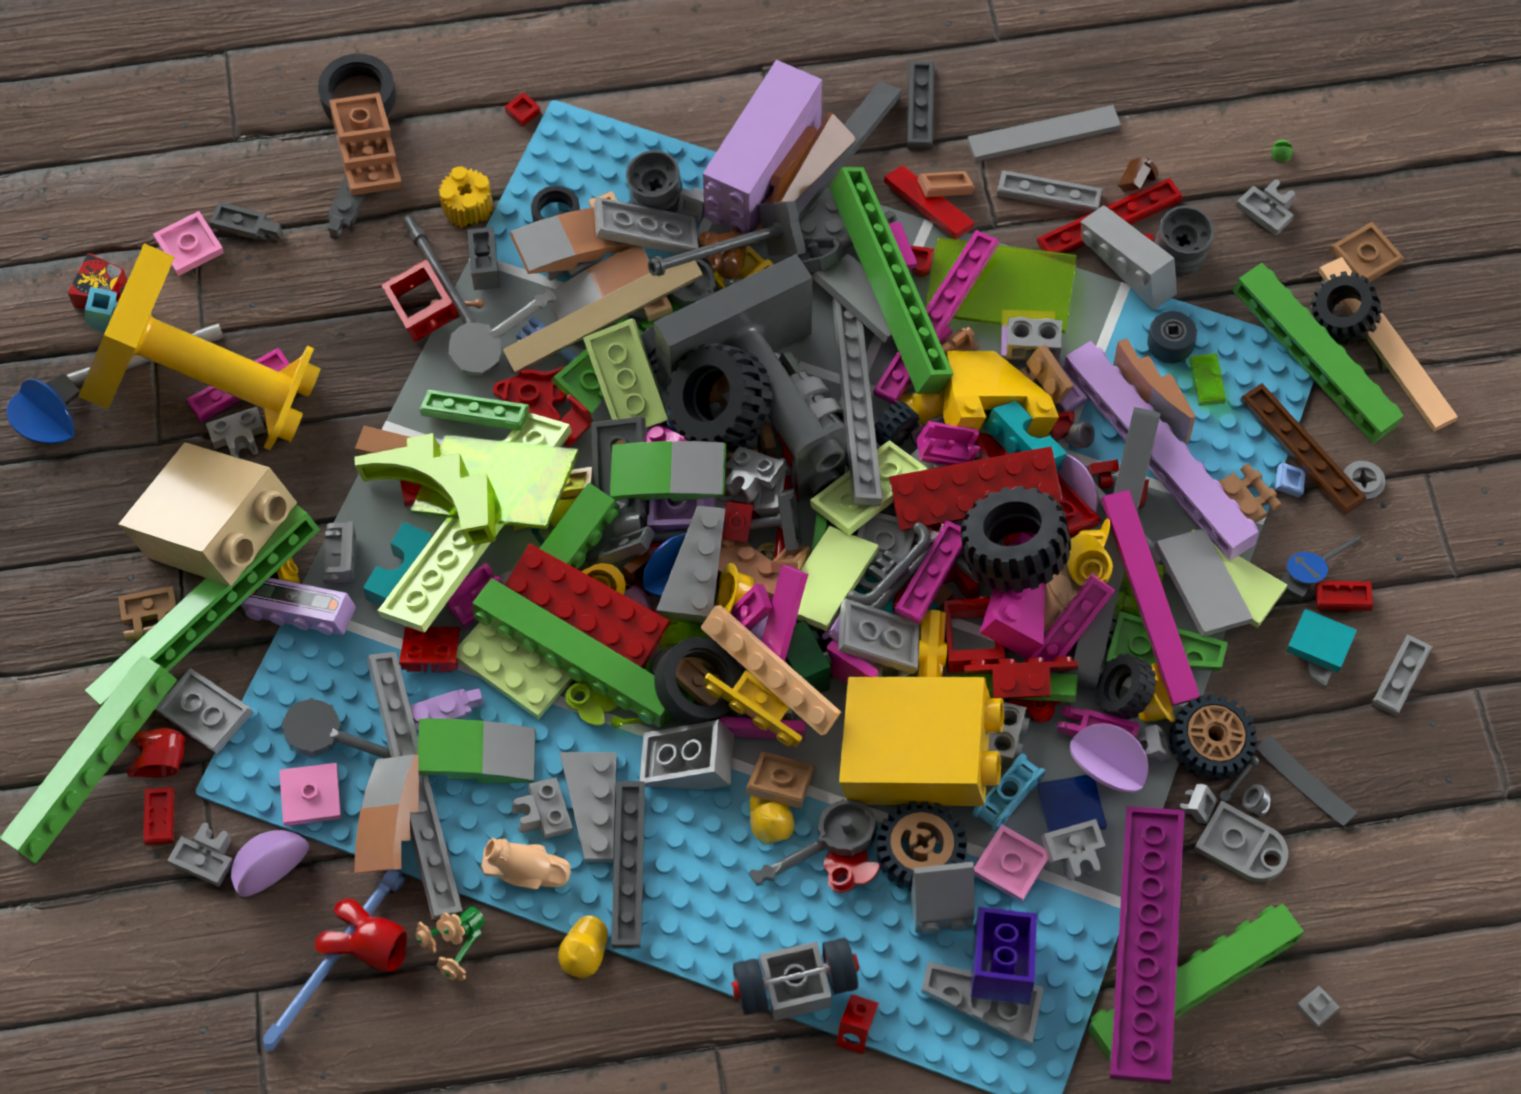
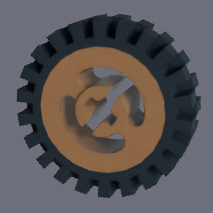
(917, 825)

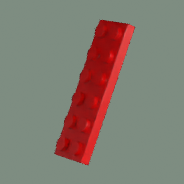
(951, 490)
(588, 605)

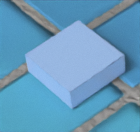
(1290, 480)

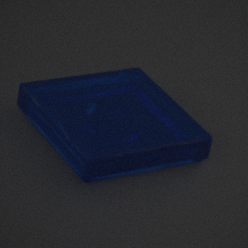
(1071, 802)

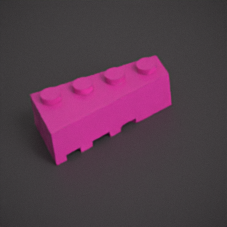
(1016, 618)

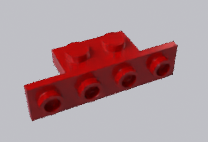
(1021, 679)

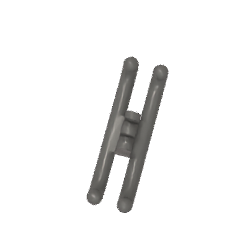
(895, 572)

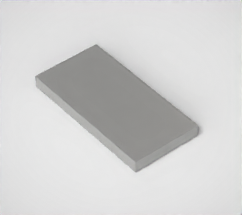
(645, 226)
(852, 289)
(1203, 582)

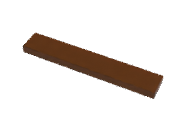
(1303, 449)

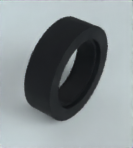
(355, 65)
(667, 688)

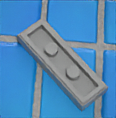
(1401, 675)

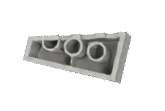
(1131, 256)
(694, 575)

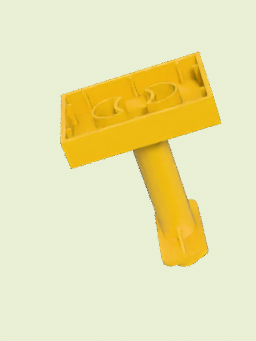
(137, 332)

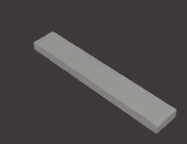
(1043, 133)

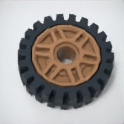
(1224, 721)

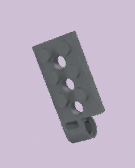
(604, 435)

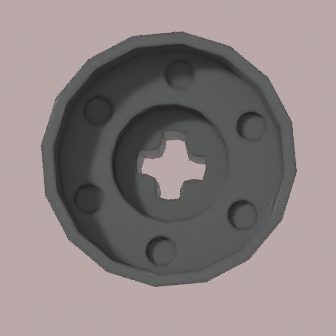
(654, 181)
(1186, 236)

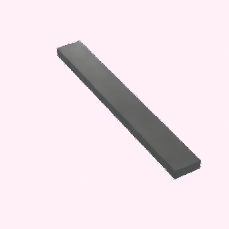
(861, 125)

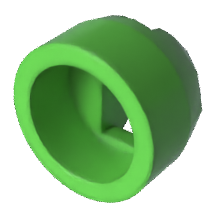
(1282, 151)

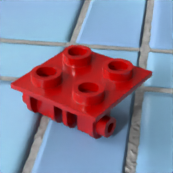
(433, 647)

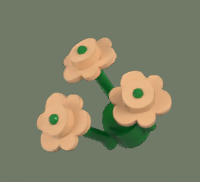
(452, 929)

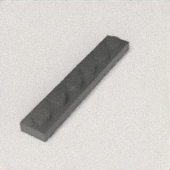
(628, 865)

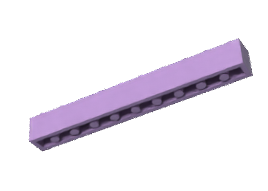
(1169, 458)

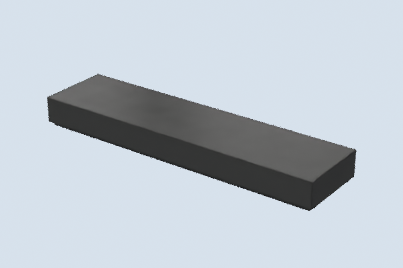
(920, 105)

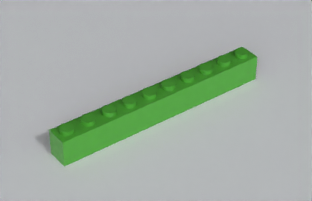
(891, 281)
(207, 606)

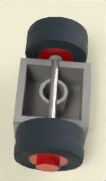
(795, 979)

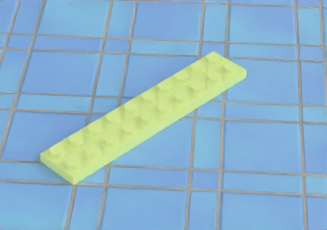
(447, 555)

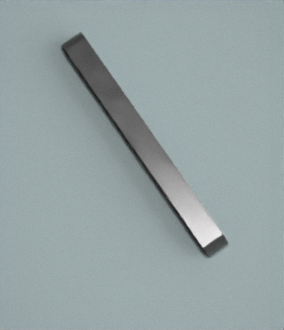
(1130, 477)

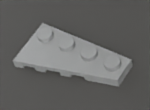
(593, 801)
(953, 989)

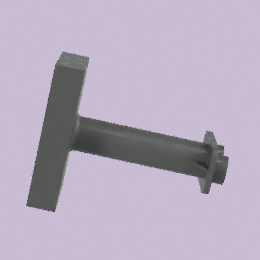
(763, 317)

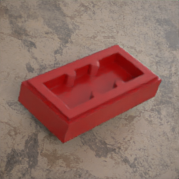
(1344, 595)
(158, 816)

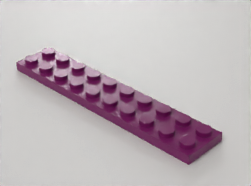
(1147, 946)

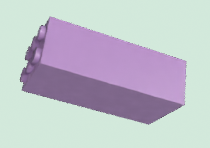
(757, 144)

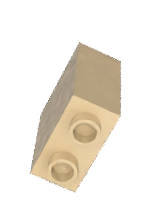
(208, 513)

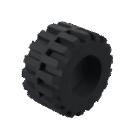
(1344, 288)

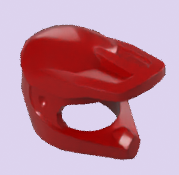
(160, 748)

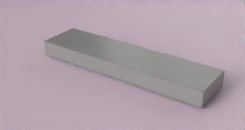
(1049, 192)

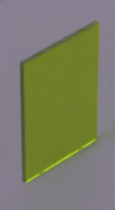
(1011, 285)
(524, 479)

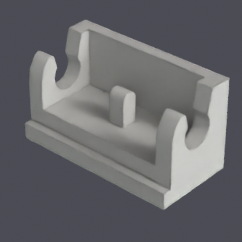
(767, 499)
(340, 553)

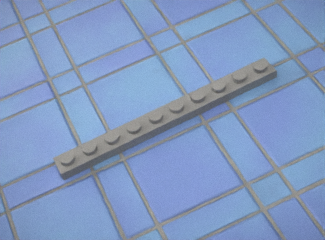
(857, 407)
(425, 824)

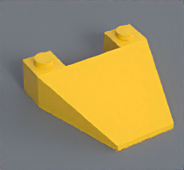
(988, 381)

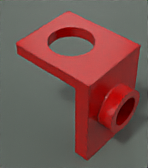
(578, 419)
(737, 520)
(857, 1021)

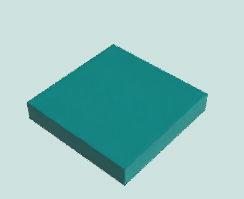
(1321, 641)

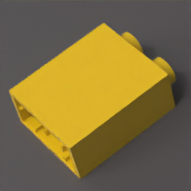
(920, 740)

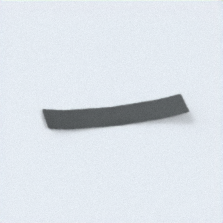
(1305, 781)

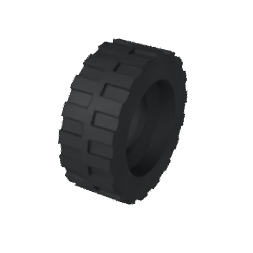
(1139, 693)

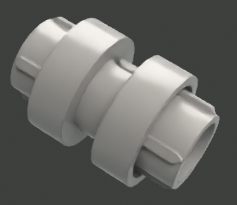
(818, 398)

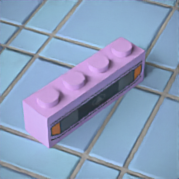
(300, 606)

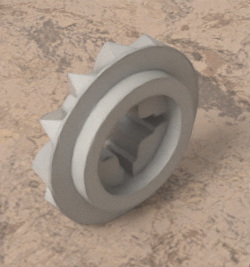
(1371, 474)

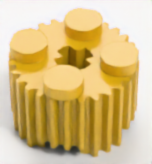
(465, 196)

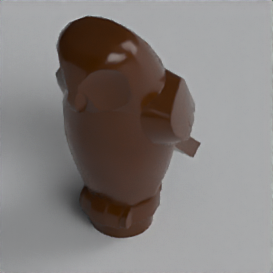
(727, 263)

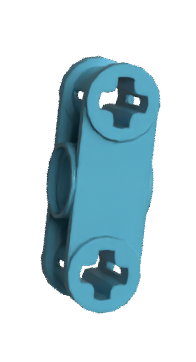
(1021, 778)

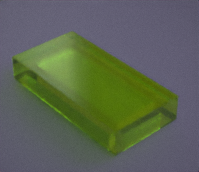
(1207, 379)

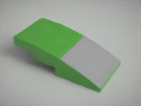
(668, 470)
(476, 750)

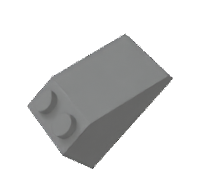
(688, 756)
(943, 897)

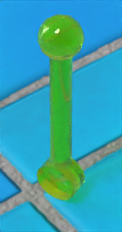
(616, 721)

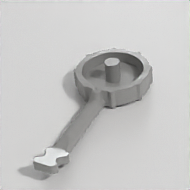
(477, 348)

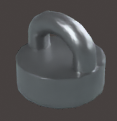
(1081, 434)
(1257, 800)

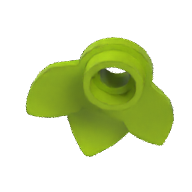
(592, 707)

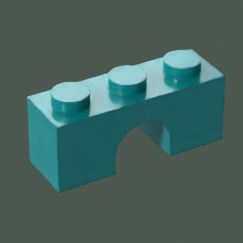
(1009, 428)
(406, 546)

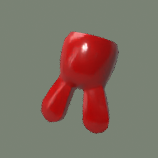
(370, 940)

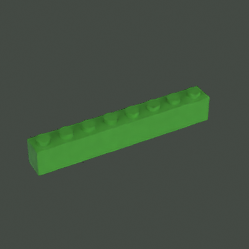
(1318, 353)
(570, 650)
(88, 758)
(1218, 966)

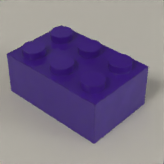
(1004, 955)

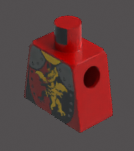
(97, 274)

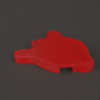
(533, 389)

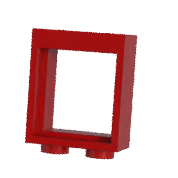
(420, 324)
(967, 608)

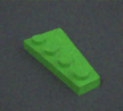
(581, 380)
(1132, 639)

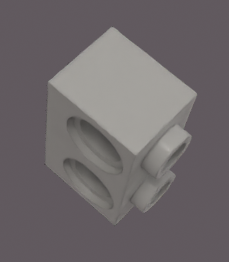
(1033, 333)
(1010, 734)

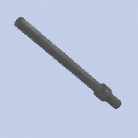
(419, 239)

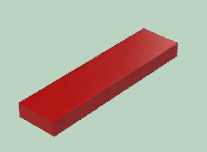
(934, 208)

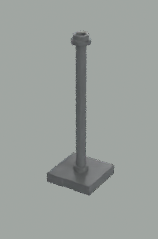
(779, 230)
(786, 519)

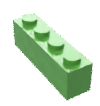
(581, 526)

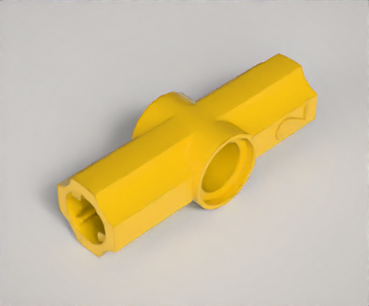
(931, 645)

